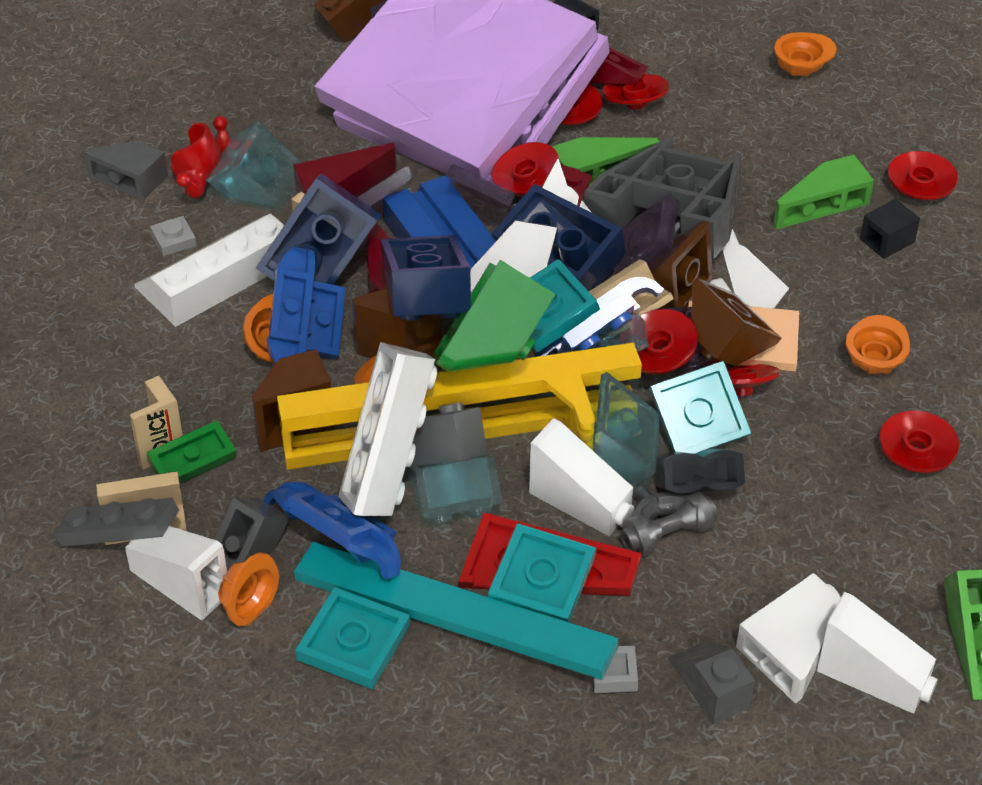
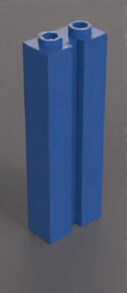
(437, 211)

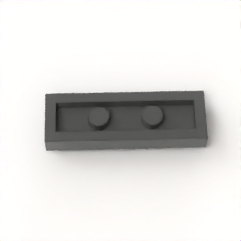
(116, 522)

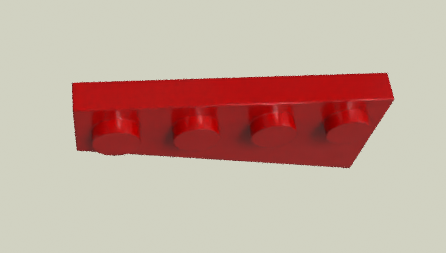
(611, 572)

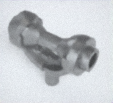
(684, 511)

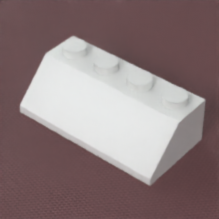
(211, 272)
(387, 430)

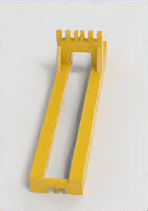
(557, 373)

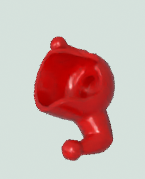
(195, 162)

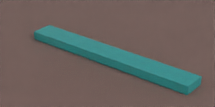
(462, 611)

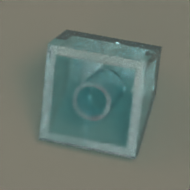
(255, 170)
(626, 431)
(455, 488)

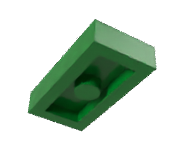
(193, 452)

